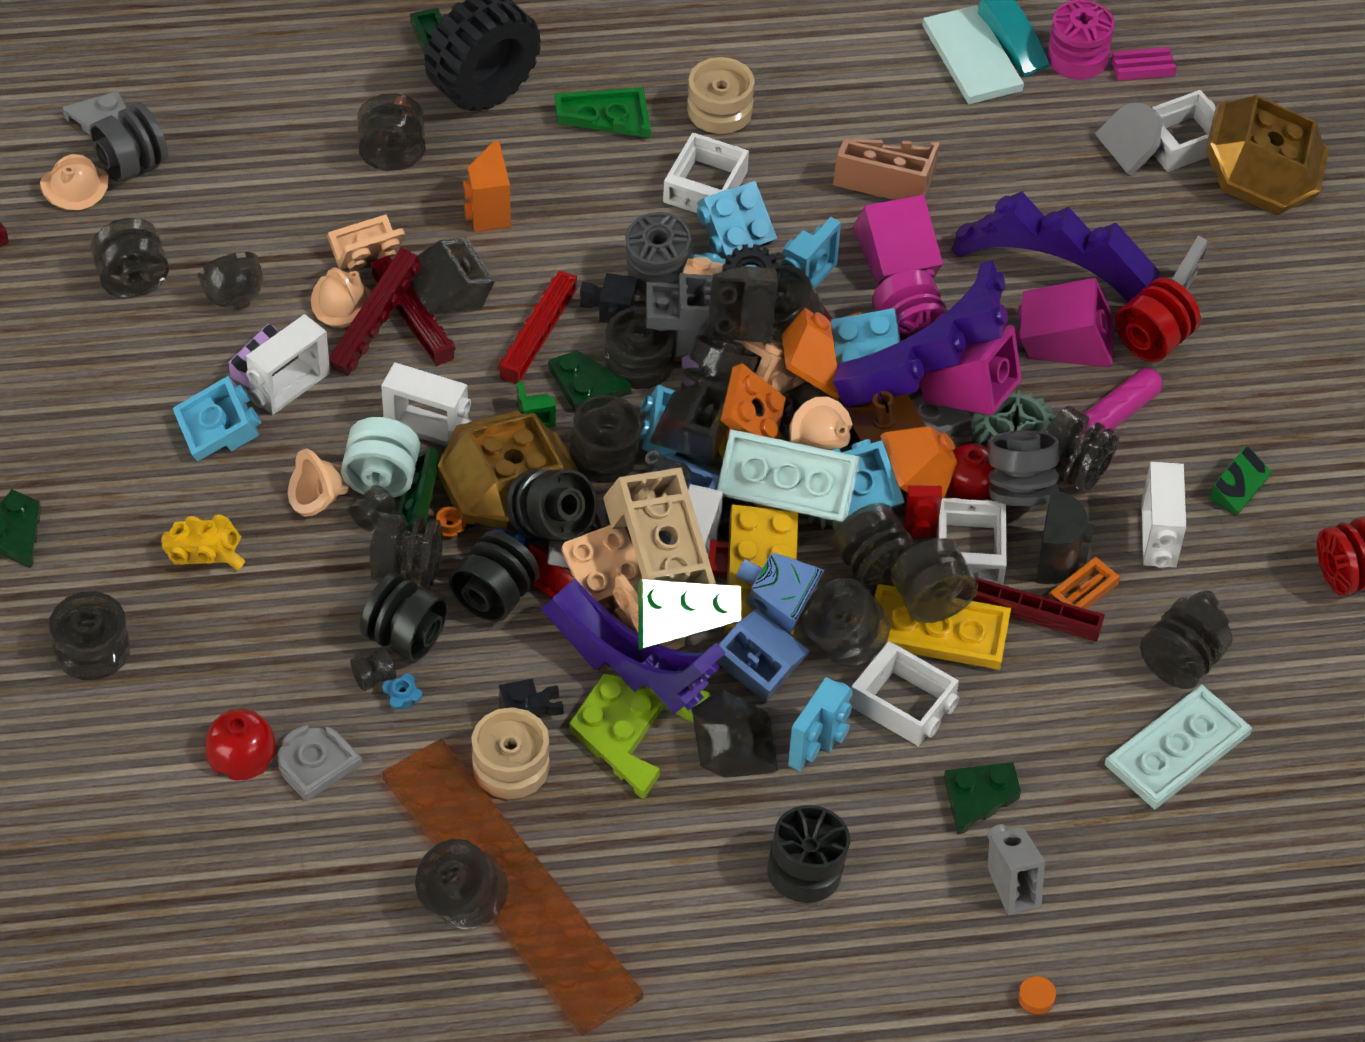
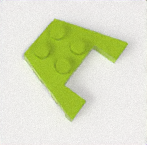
(615, 723)

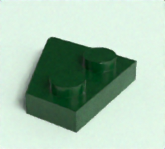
(585, 378)
(19, 527)
(980, 792)

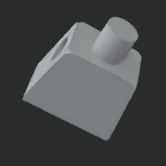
(1012, 854)

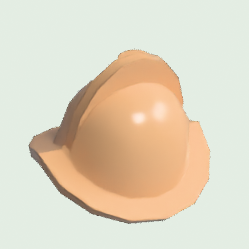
(74, 183)
(338, 297)
(821, 424)
(314, 484)

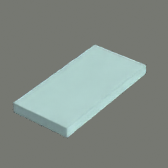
(972, 55)
(788, 475)
(1178, 746)

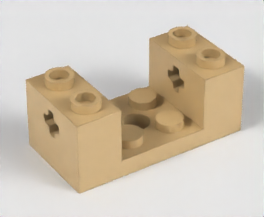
(656, 504)

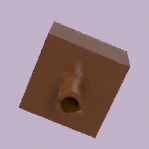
(882, 416)

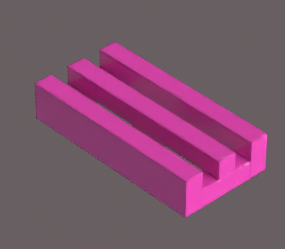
(1138, 63)

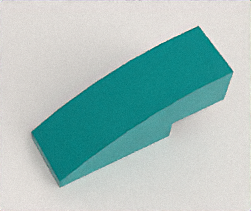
(1014, 35)

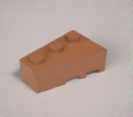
(885, 169)

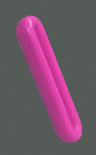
(1126, 398)

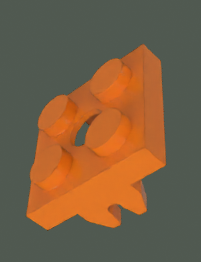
(739, 411)

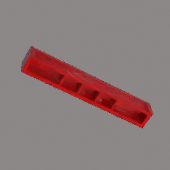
(538, 327)

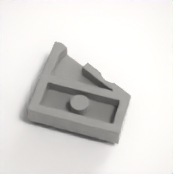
(94, 109)

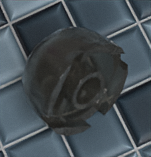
(232, 280)

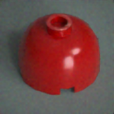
(971, 473)
(240, 744)

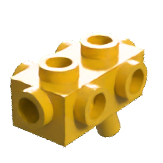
(203, 542)

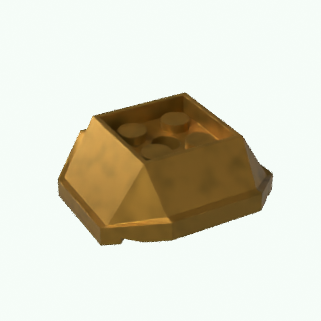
(1266, 153)
(488, 458)

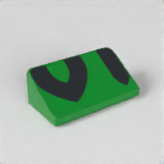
(1240, 481)

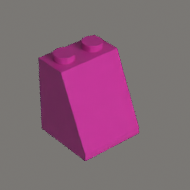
(898, 237)
(1067, 324)
(982, 378)

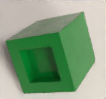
(539, 404)

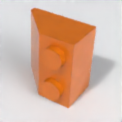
(488, 191)

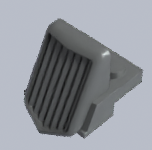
(679, 308)

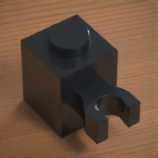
(616, 295)
(524, 696)

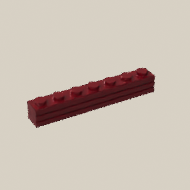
(375, 312)
(422, 325)
(1041, 610)

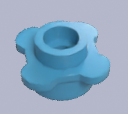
(404, 699)

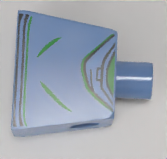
(780, 587)

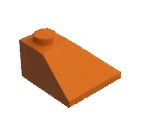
(811, 350)
(920, 457)

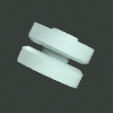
(380, 454)

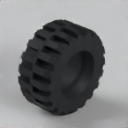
(482, 52)

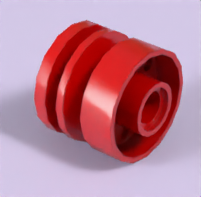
(1157, 319)
(1343, 556)

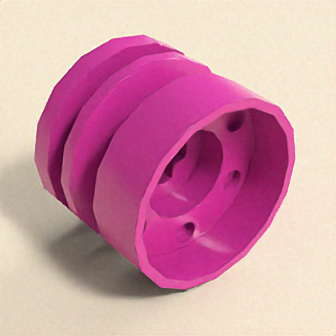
(1080, 39)
(913, 298)

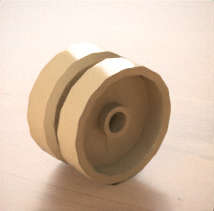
(720, 95)
(510, 753)

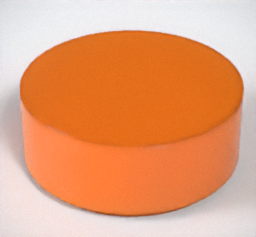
(1037, 995)

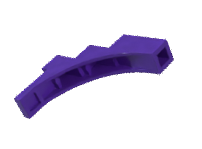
(1062, 233)
(938, 346)
(603, 639)

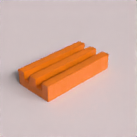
(1080, 575)

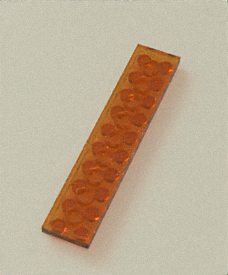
(537, 913)

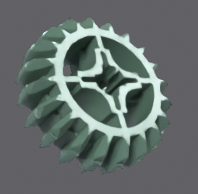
(1015, 411)

